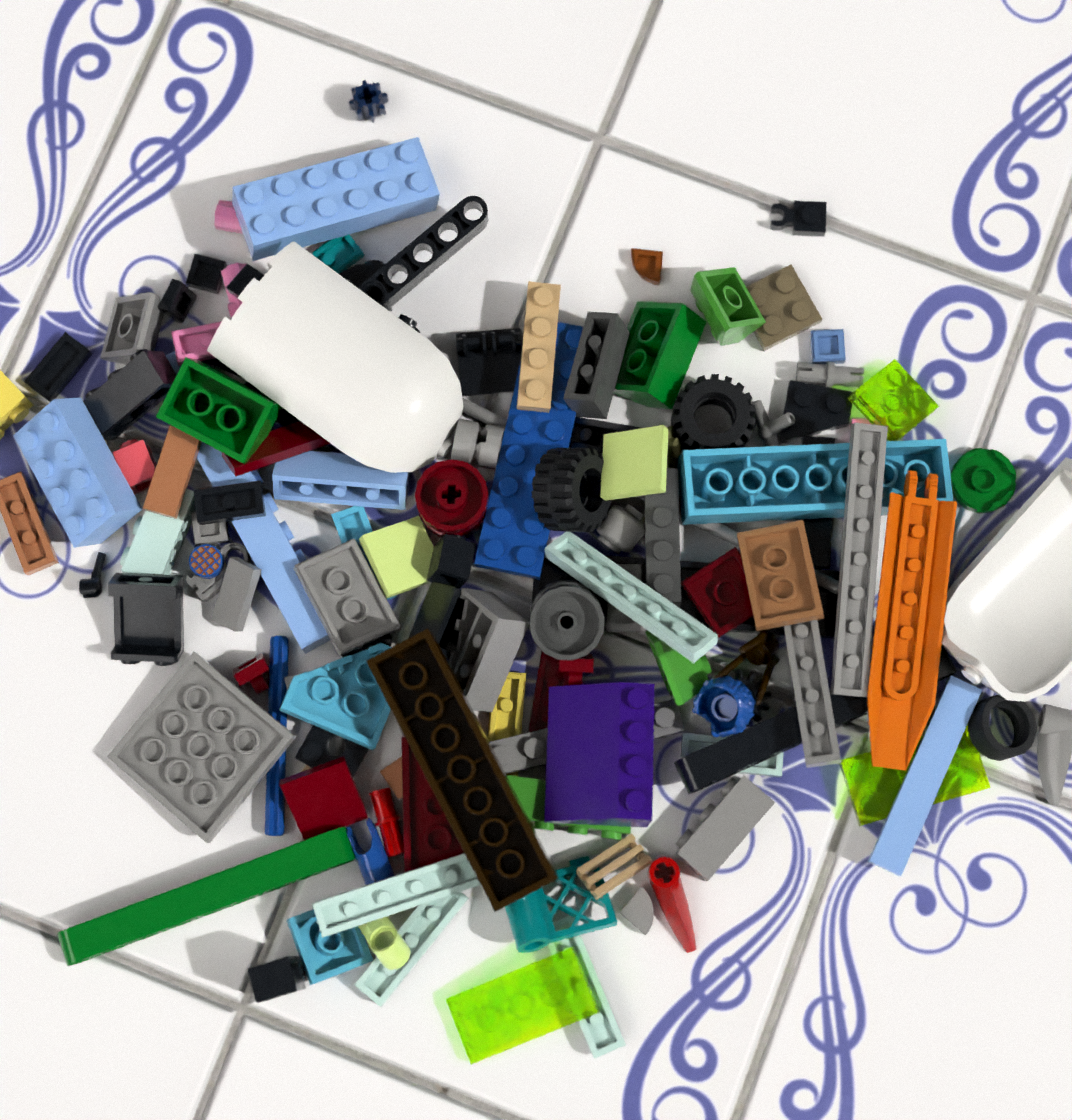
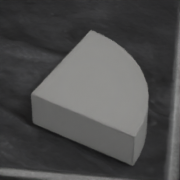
(639, 911)

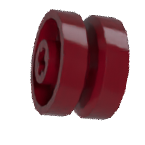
(449, 480)

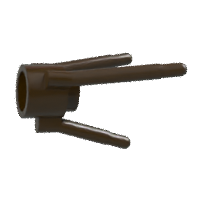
(758, 651)

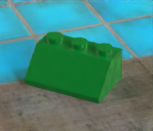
(658, 353)
(218, 410)

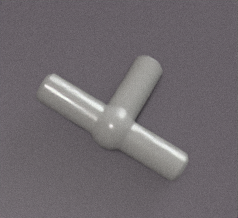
(768, 429)

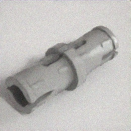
(829, 374)

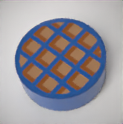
(206, 561)

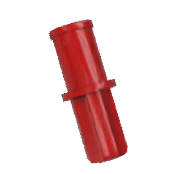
(387, 821)

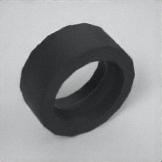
(982, 736)

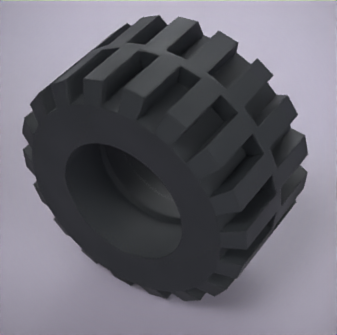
(717, 393)
(569, 490)

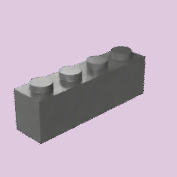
(663, 540)

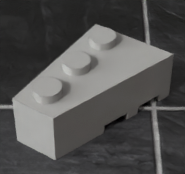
(485, 646)

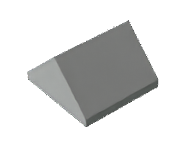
(132, 327)

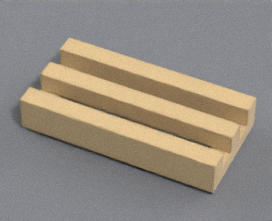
(635, 851)

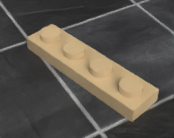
(538, 347)

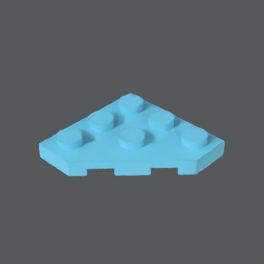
(341, 698)

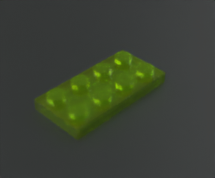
(875, 788)
(522, 1005)

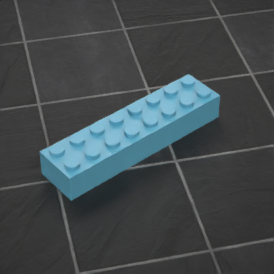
(794, 480)

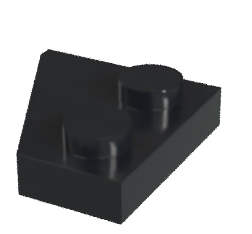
(814, 410)

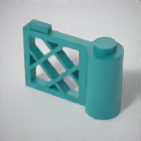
(533, 922)

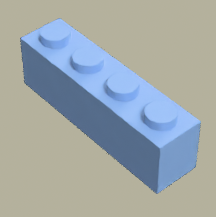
(338, 480)

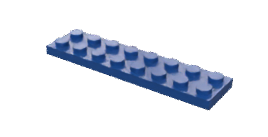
(511, 532)

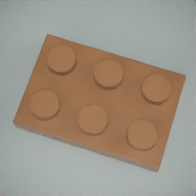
(780, 575)

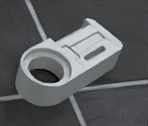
(209, 588)

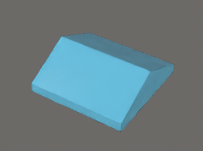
(330, 954)

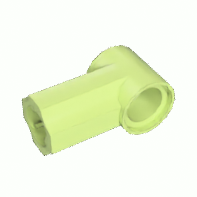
(386, 943)

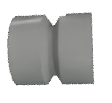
(477, 443)

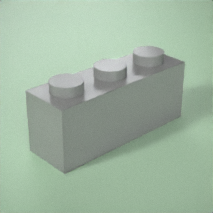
(723, 827)

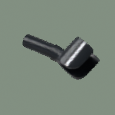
(92, 587)

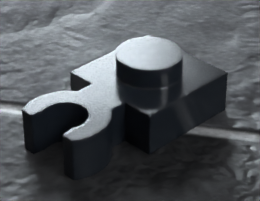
(805, 218)

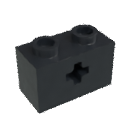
(277, 978)

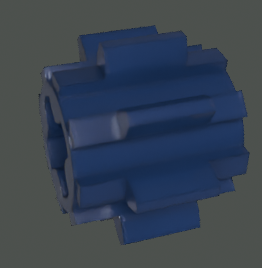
(366, 92)

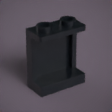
(147, 618)

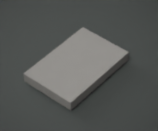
(346, 597)

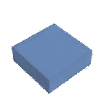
(827, 346)

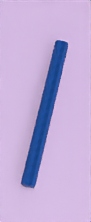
(277, 689)

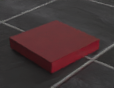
(720, 593)
(323, 798)

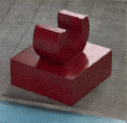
(575, 668)
(252, 672)

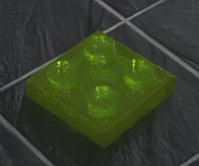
(893, 401)

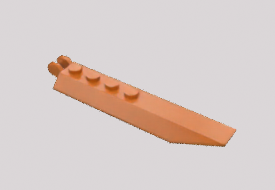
(909, 621)

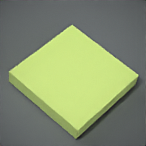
(634, 463)
(399, 555)

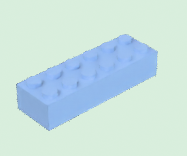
(335, 198)

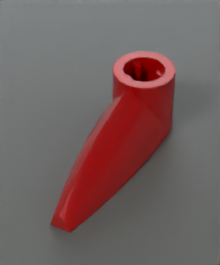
(673, 902)

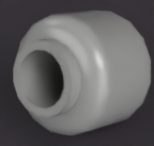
(621, 528)

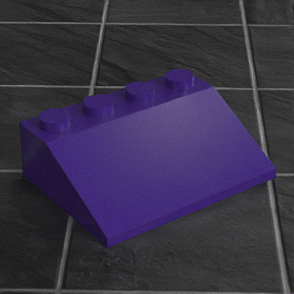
(600, 754)

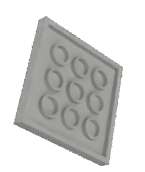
(201, 747)

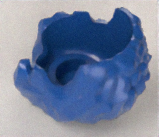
(725, 705)

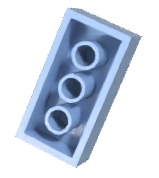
(77, 472)

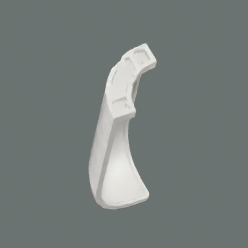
(342, 364)
(1014, 601)

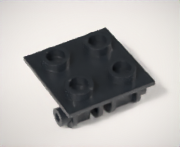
(489, 360)

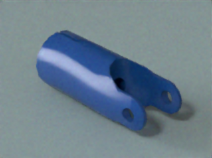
(372, 864)

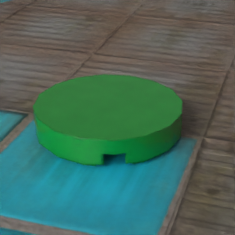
(983, 480)

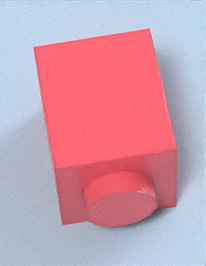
(136, 464)

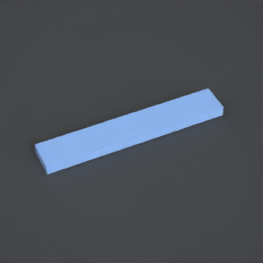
(924, 776)

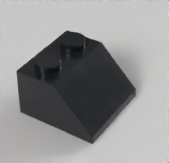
(439, 615)

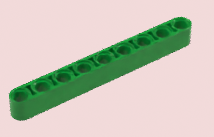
(205, 896)

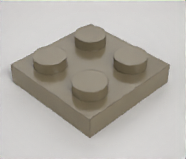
(783, 306)

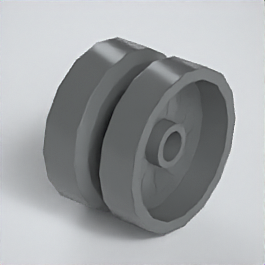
(561, 639)

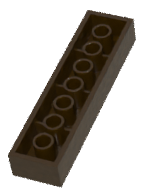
(462, 769)

